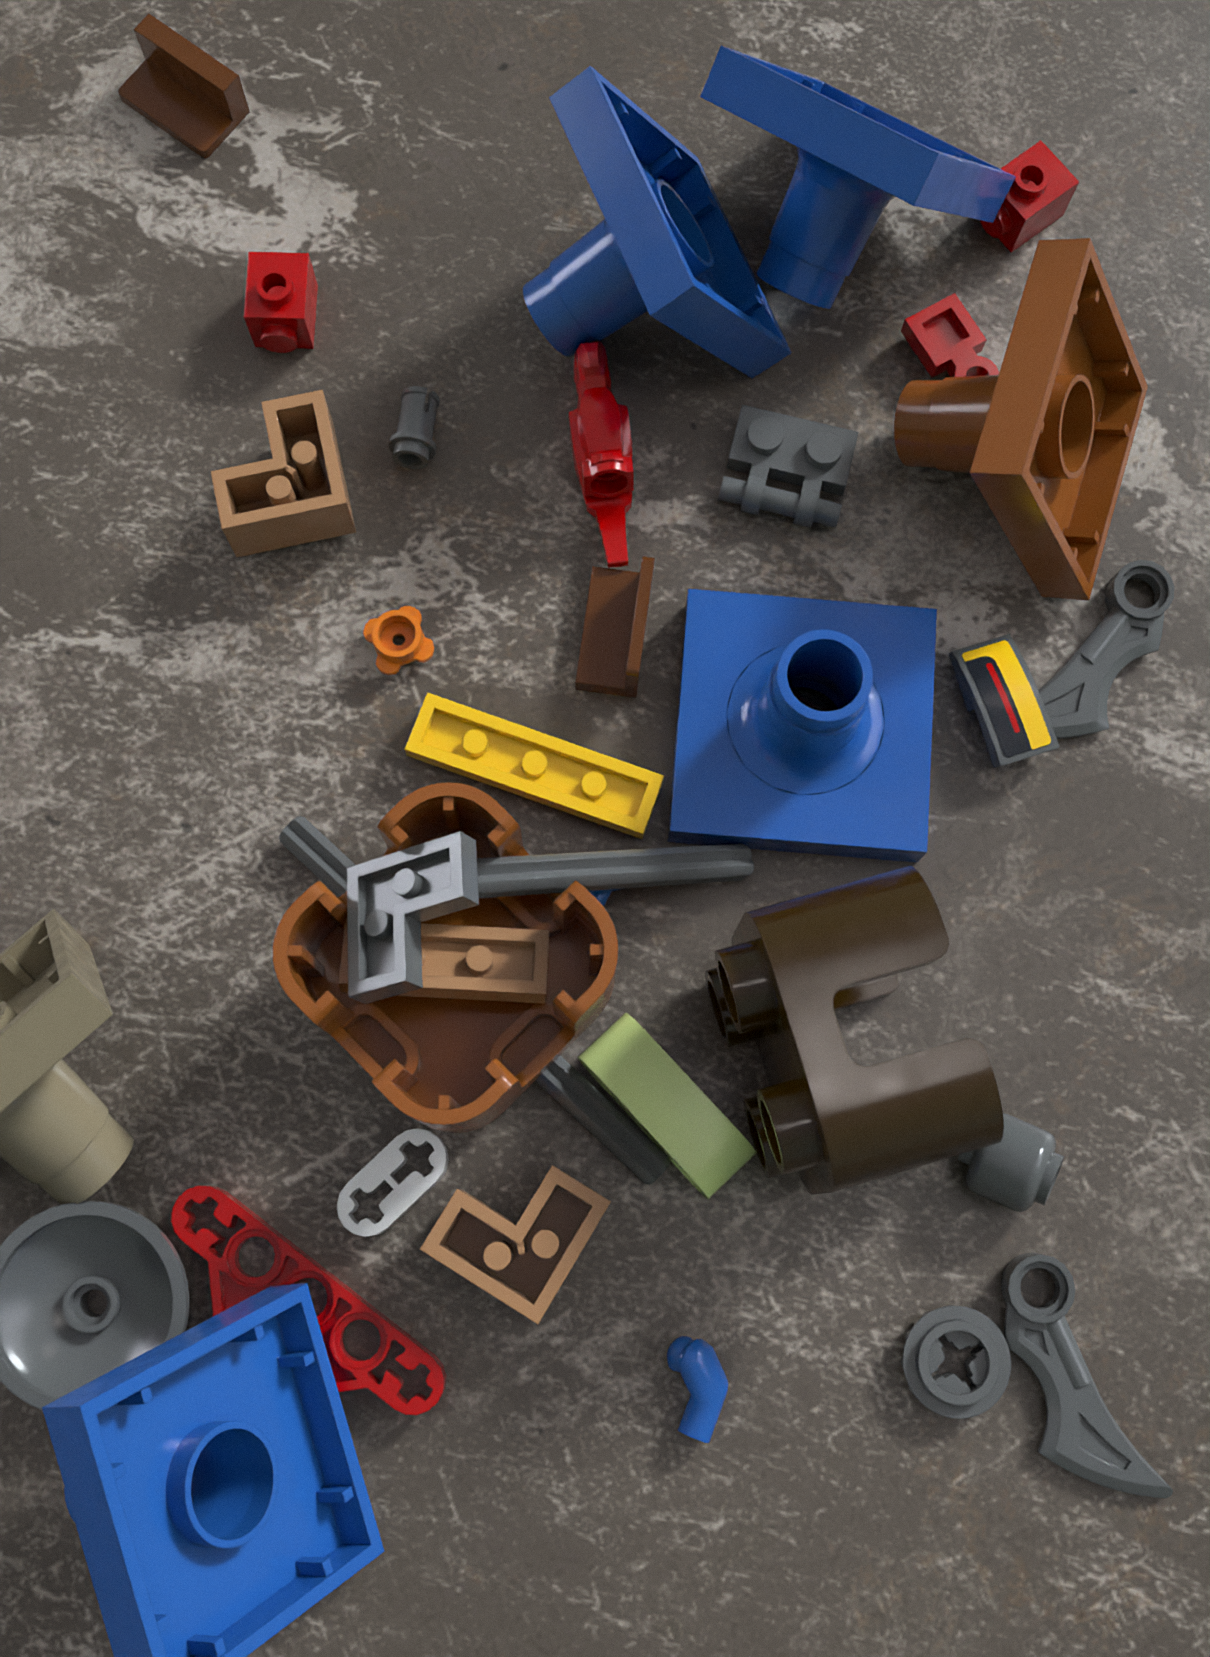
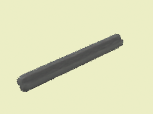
(612, 869)

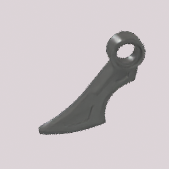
(1080, 690)
(1078, 1424)

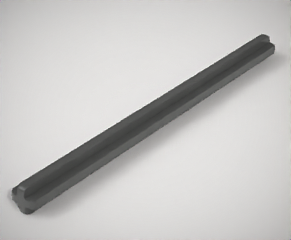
(558, 1080)

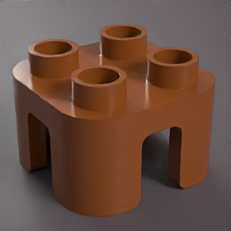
(444, 1057)

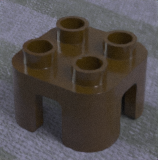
(821, 1108)

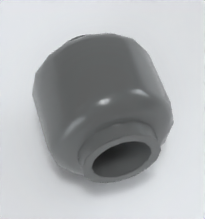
(1017, 1168)

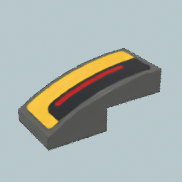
(1005, 700)

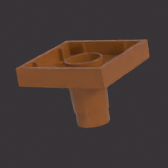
(1047, 430)

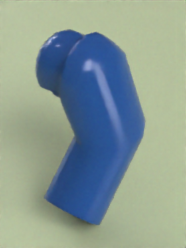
(704, 1381)

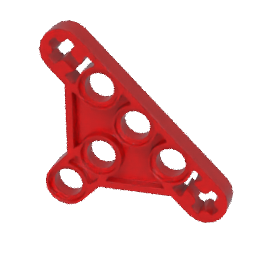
(232, 1285)

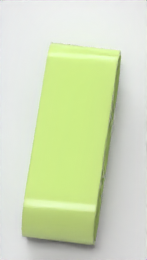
(667, 1105)

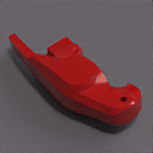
(602, 450)

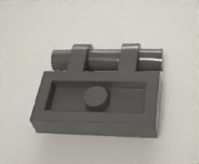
(790, 452)

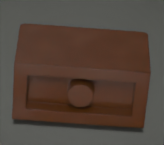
(184, 89)
(614, 630)

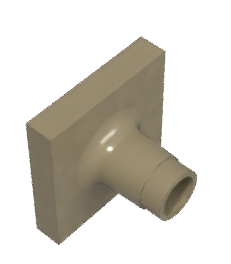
(49, 1117)

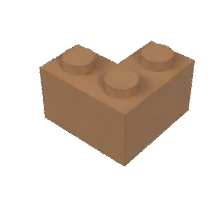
(295, 494)
(522, 1260)

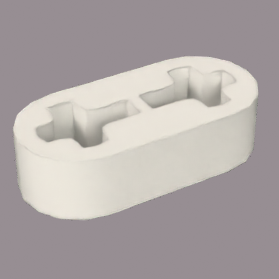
(380, 1171)

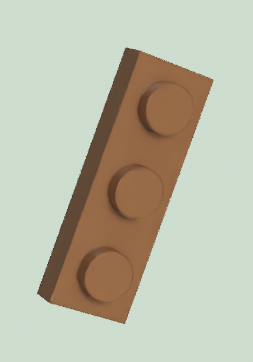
(476, 963)

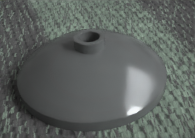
(46, 1274)

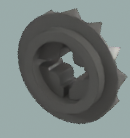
(986, 1367)

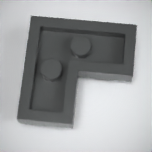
(389, 903)

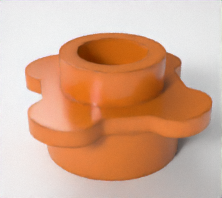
(395, 623)

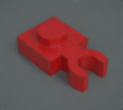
(948, 340)

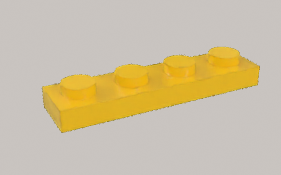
(534, 765)

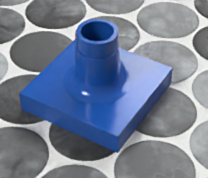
(845, 171)
(656, 249)
(794, 777)
(215, 1482)

